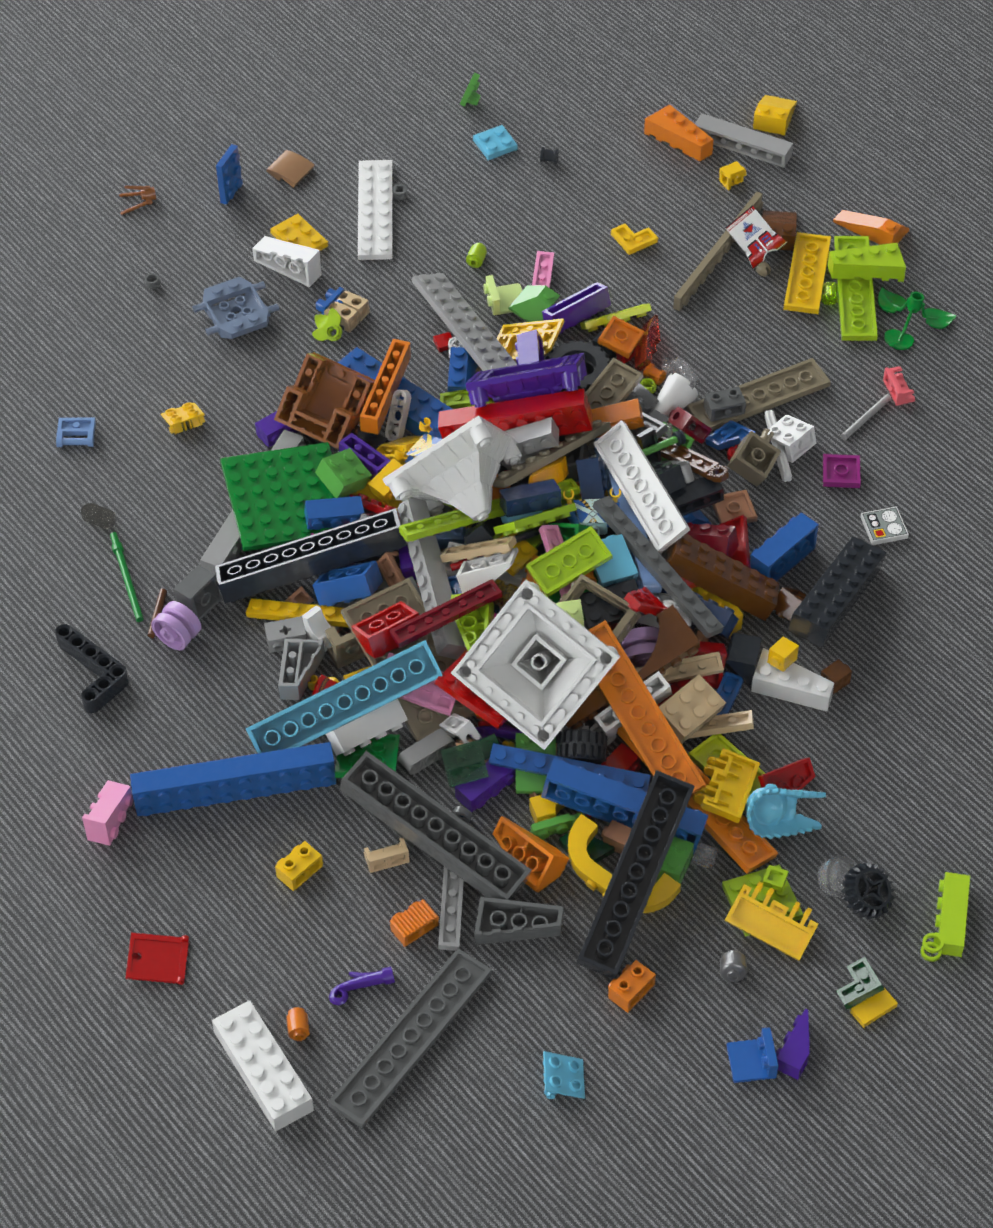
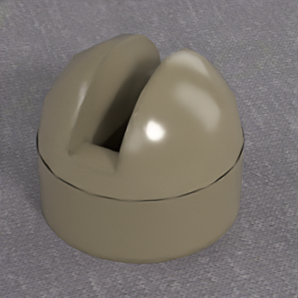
(763, 269)

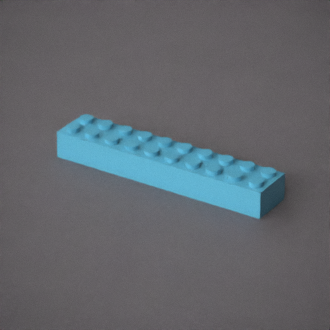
(346, 700)

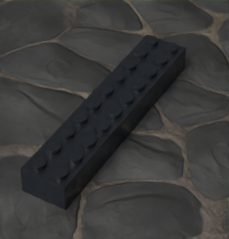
(309, 556)
(635, 875)

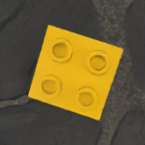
(188, 412)

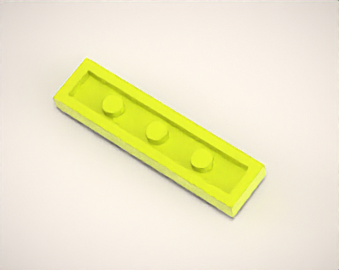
(624, 315)

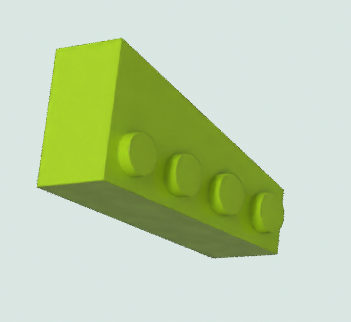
(868, 262)

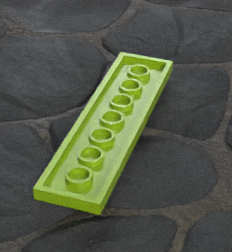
(856, 298)

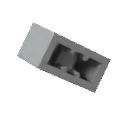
(278, 631)

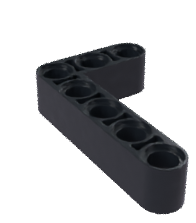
(111, 672)

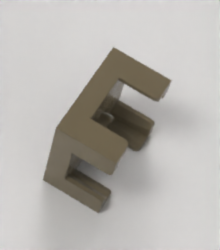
(345, 648)

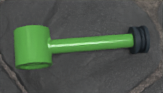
(677, 438)

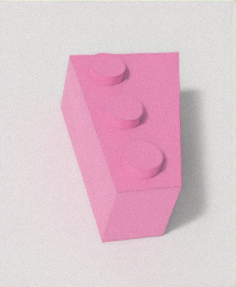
(108, 813)

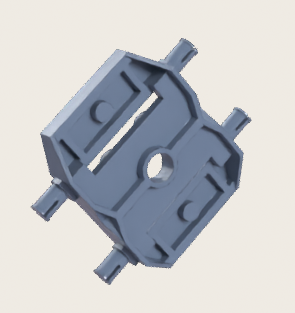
(252, 310)

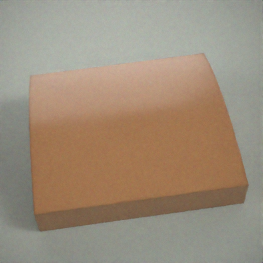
(290, 168)

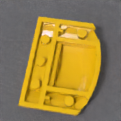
(547, 329)

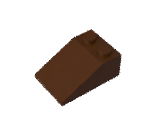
(784, 225)

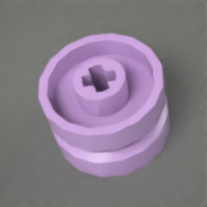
(176, 625)
(640, 644)

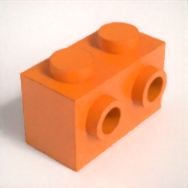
(631, 985)

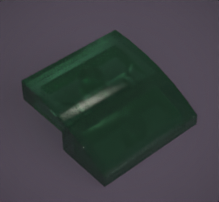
(464, 763)

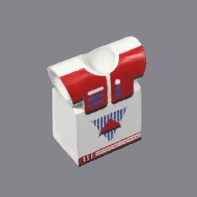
(754, 236)

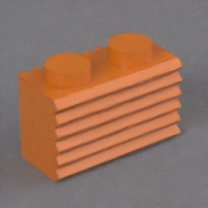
(413, 922)

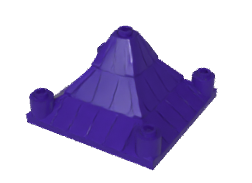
(527, 380)

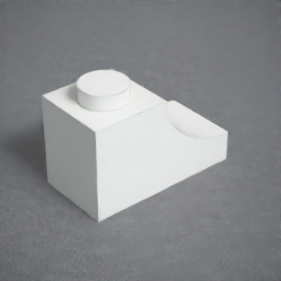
(315, 626)

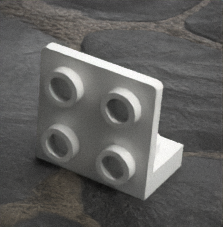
(794, 435)

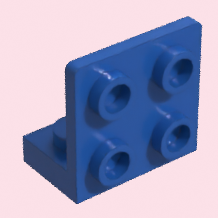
(753, 1058)

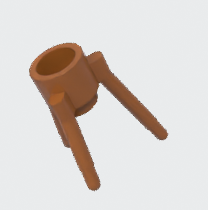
(147, 193)

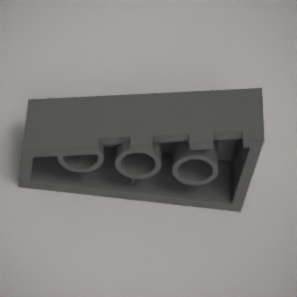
(516, 920)

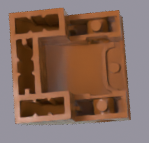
(324, 400)

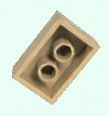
(692, 707)

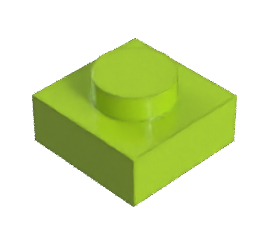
(775, 878)

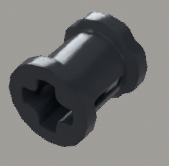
(549, 155)

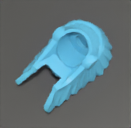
(773, 812)

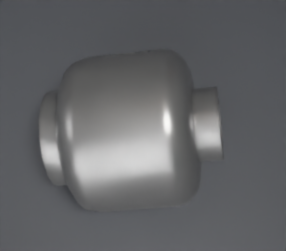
(733, 966)

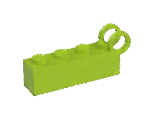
(951, 920)

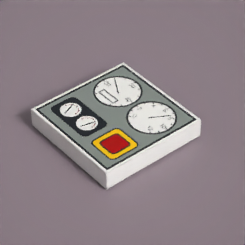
(884, 525)

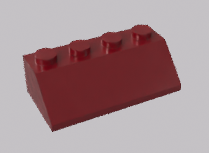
(718, 537)

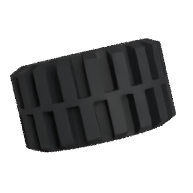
(582, 745)

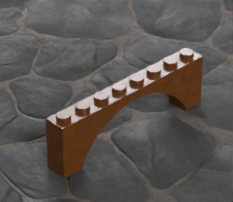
(672, 645)

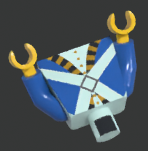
(587, 514)

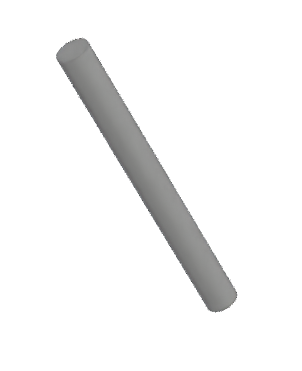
(864, 418)

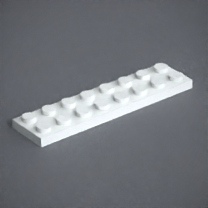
(375, 210)
(641, 487)

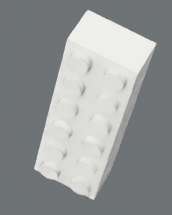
(263, 1065)

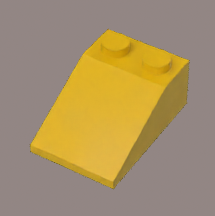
(773, 114)

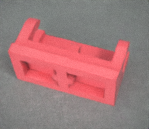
(897, 386)

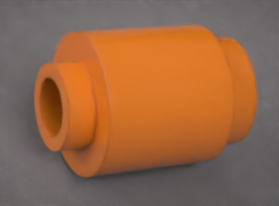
(297, 1024)

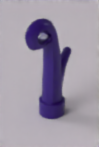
(504, 731)
(360, 981)

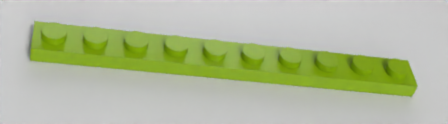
(457, 519)

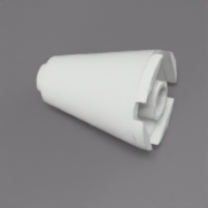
(675, 393)

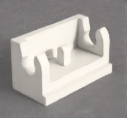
(460, 727)

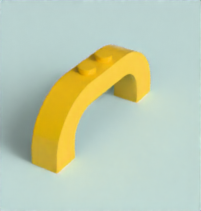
(598, 878)

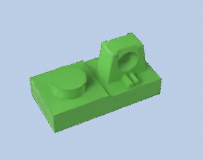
(470, 95)

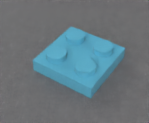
(495, 142)

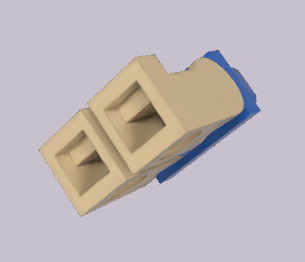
(349, 306)

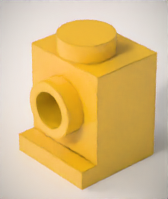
(732, 174)

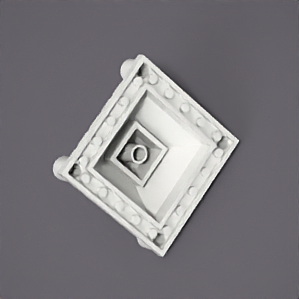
(457, 470)
(535, 664)

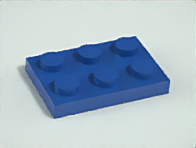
(229, 174)

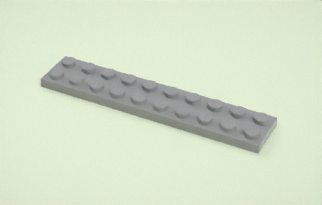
(463, 321)

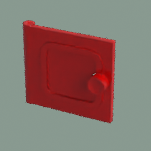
(161, 958)

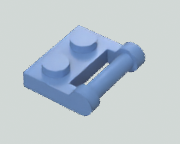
(76, 427)

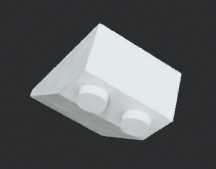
(482, 569)

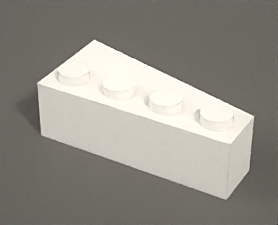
(289, 259)
(792, 685)

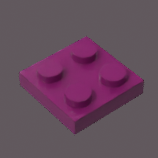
(841, 471)

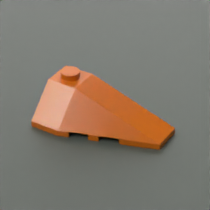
(877, 228)
(538, 855)

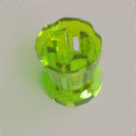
(829, 296)

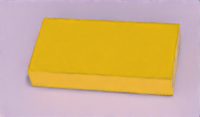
(873, 1008)

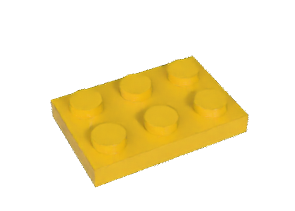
(299, 232)

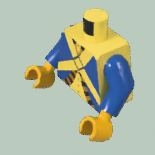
(421, 445)

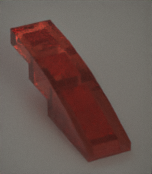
(647, 344)

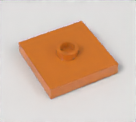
(620, 337)

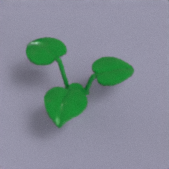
(893, 302)

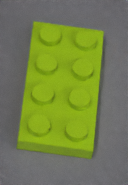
(535, 520)
(568, 561)

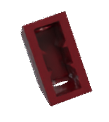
(683, 419)

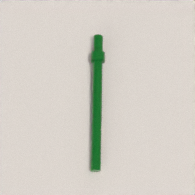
(118, 550)

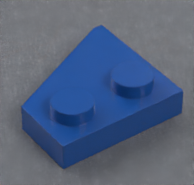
(727, 435)

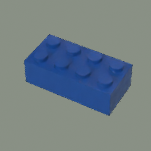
(786, 547)

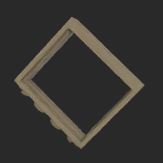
(628, 620)

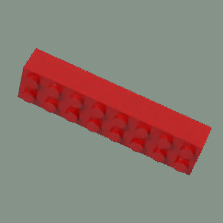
(567, 408)

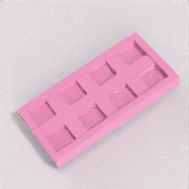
(430, 697)

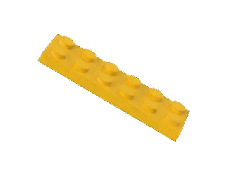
(807, 273)

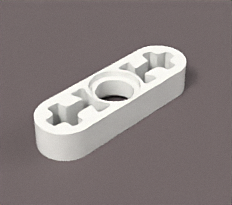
(390, 427)

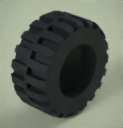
(594, 359)

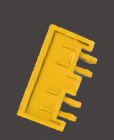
(729, 784)

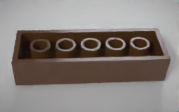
(723, 576)

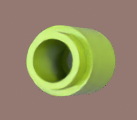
(476, 255)

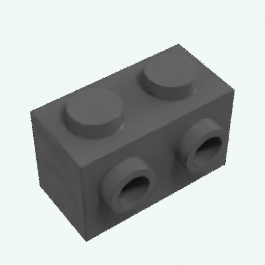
(724, 404)

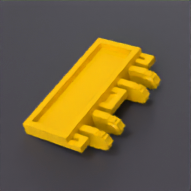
(770, 923)

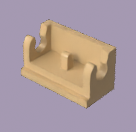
(387, 856)

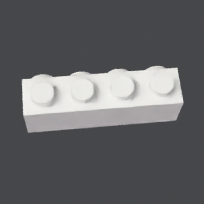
(366, 727)

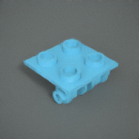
(563, 1075)

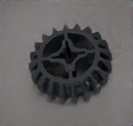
(860, 895)

